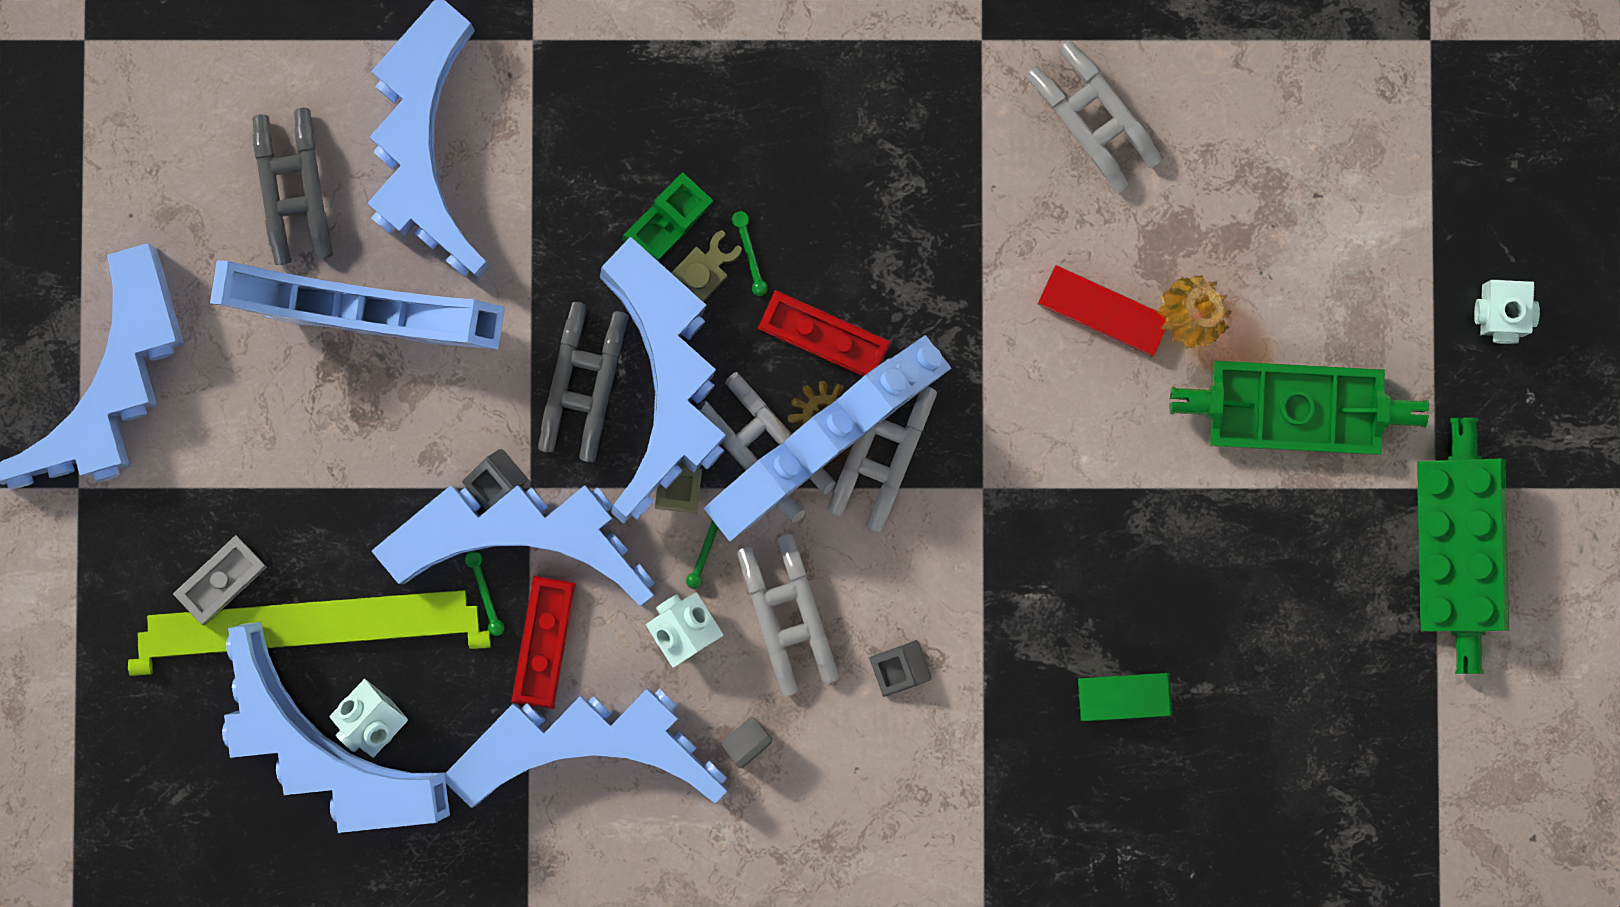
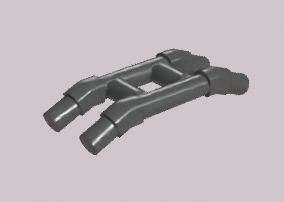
(312, 201)
(593, 405)

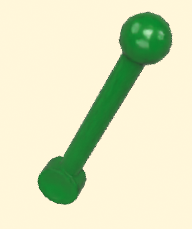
(741, 221)
(475, 560)
(694, 579)

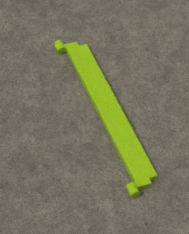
(314, 625)

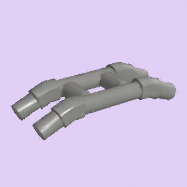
(1093, 142)
(764, 420)
(889, 476)
(811, 628)

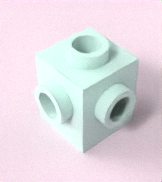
(1517, 300)
(683, 628)
(367, 719)

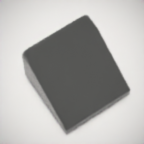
(494, 478)
(900, 668)
(746, 742)

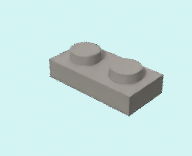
(219, 580)

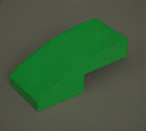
(669, 217)
(1125, 696)

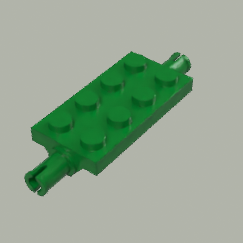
(1297, 407)
(1463, 545)

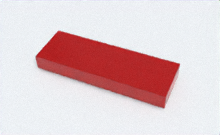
(1103, 310)
(823, 334)
(543, 642)

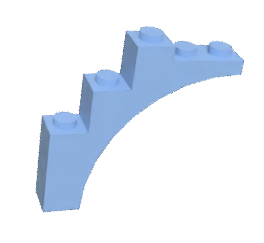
(416, 75)
(357, 308)
(663, 314)
(140, 327)
(826, 436)
(454, 527)
(640, 734)
(308, 761)

